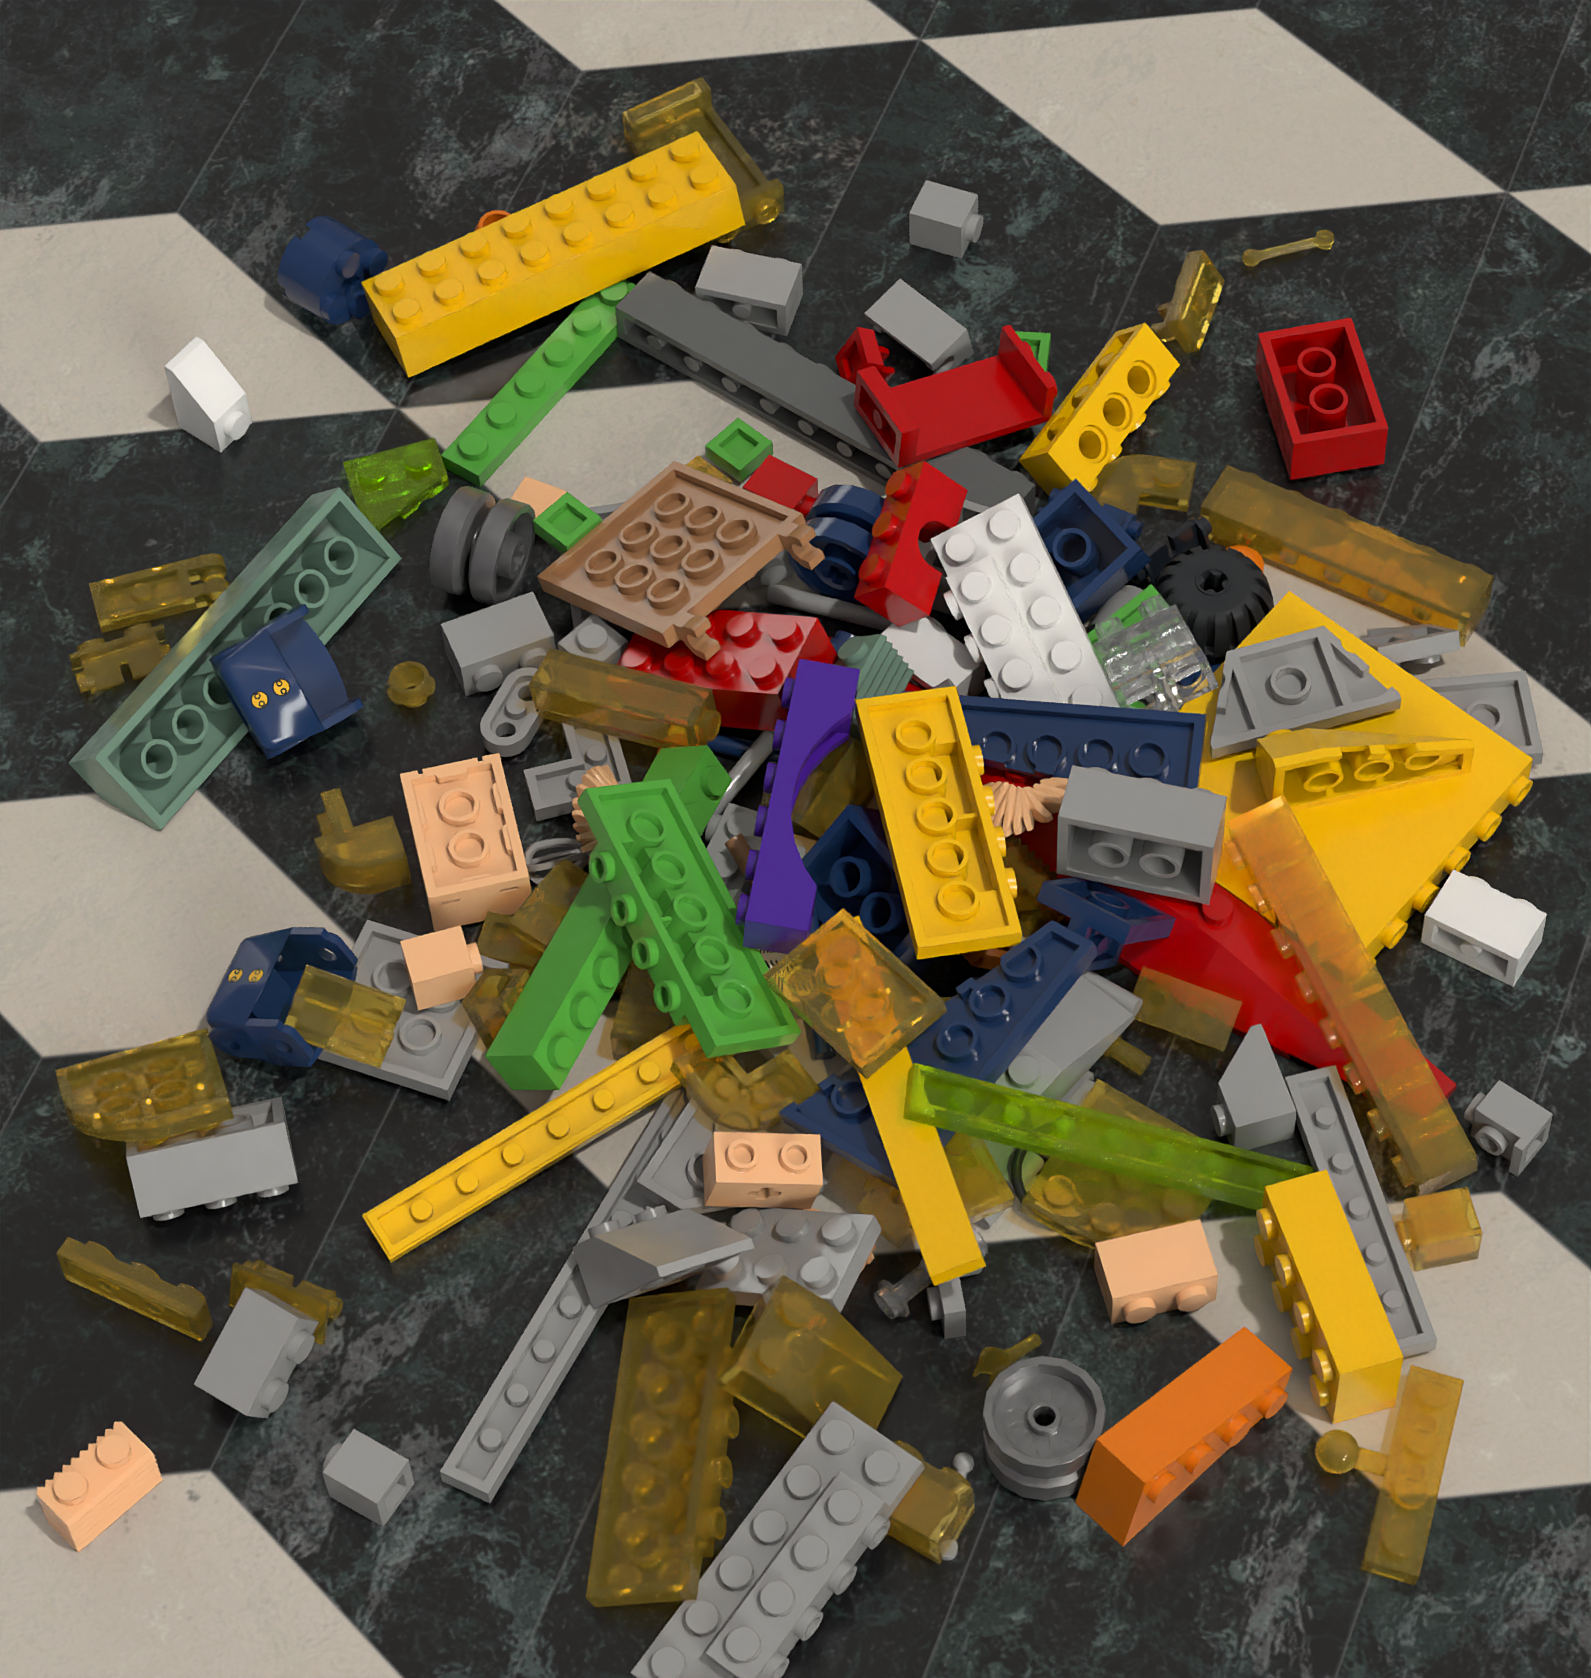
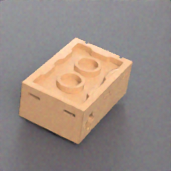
(466, 841)

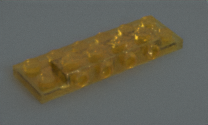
(665, 1451)

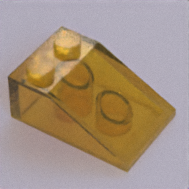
(802, 1357)

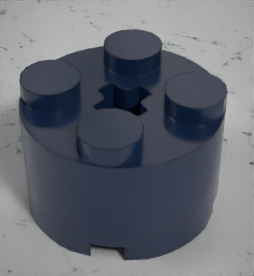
(327, 270)

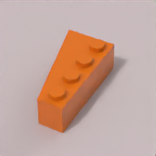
(1180, 1434)

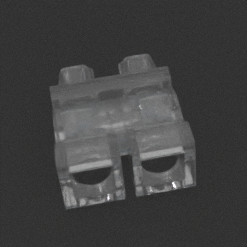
(1151, 651)

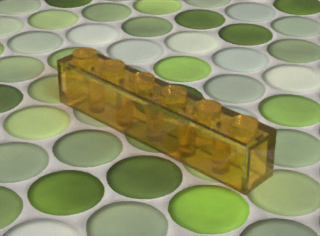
(1346, 554)

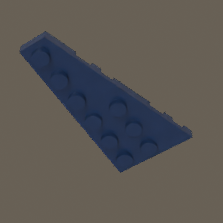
(975, 1038)

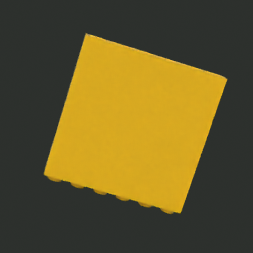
(1386, 846)

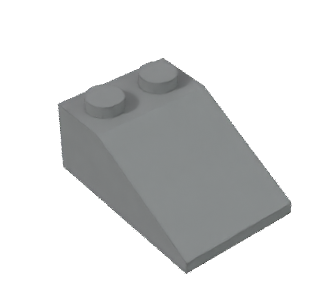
(1068, 1042)
(653, 1252)

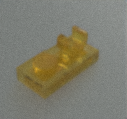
(1192, 303)

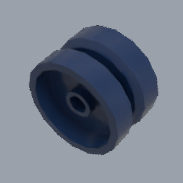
(843, 531)

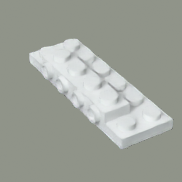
(1019, 610)

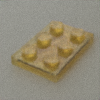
(855, 993)

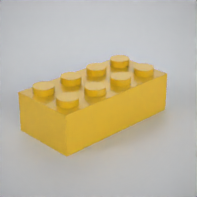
(1328, 1297)

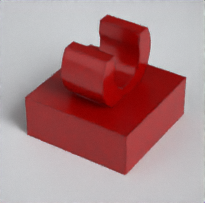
(860, 353)

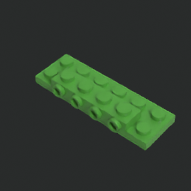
(682, 919)

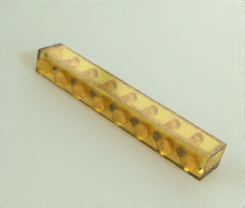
(1351, 997)

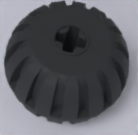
(1217, 596)

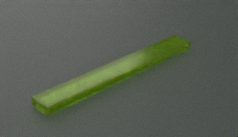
(1093, 1137)

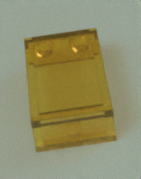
(691, 110)

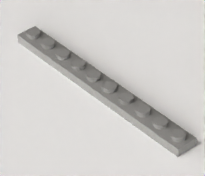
(551, 1338)

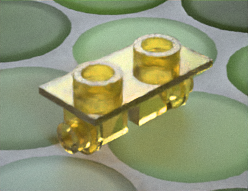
(102, 660)
(306, 1297)

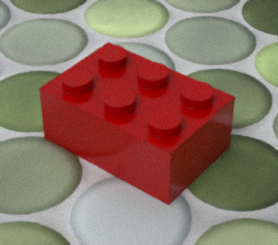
(1321, 398)

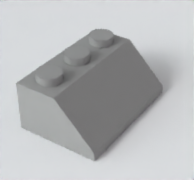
(215, 1164)

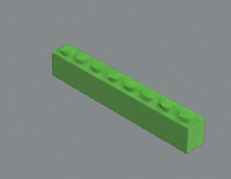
(590, 951)

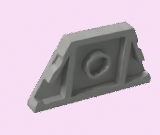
(1293, 686)

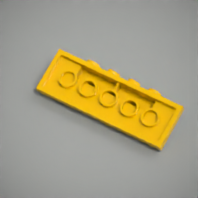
(939, 823)

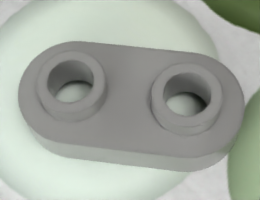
(511, 716)

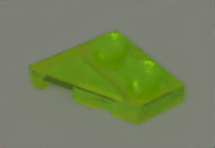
(396, 480)

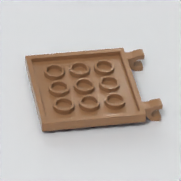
(677, 556)

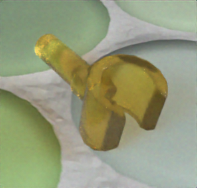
(995, 1360)

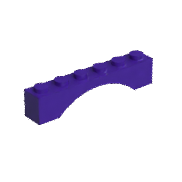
(818, 721)

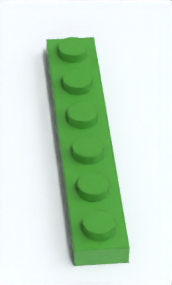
(536, 387)

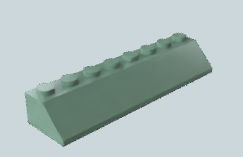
(180, 716)

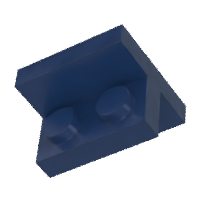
(1105, 916)

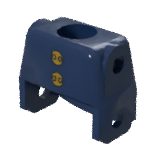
(283, 683)
(259, 988)

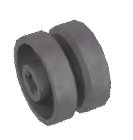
(482, 546)
(1042, 1426)

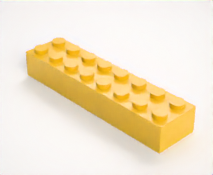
(553, 253)

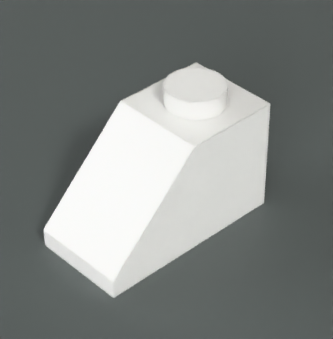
(207, 396)

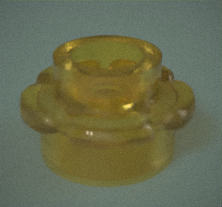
(407, 675)

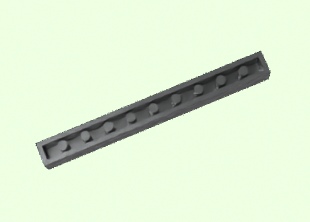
(785, 387)

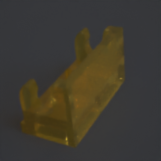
(344, 1016)

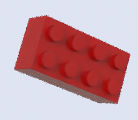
(749, 667)

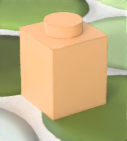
(440, 966)

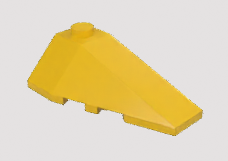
(1339, 765)

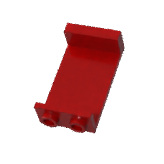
(957, 404)

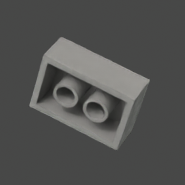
(1140, 834)

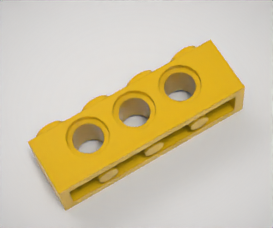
(1101, 410)

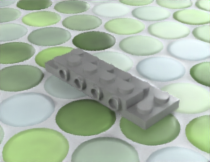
(787, 1556)

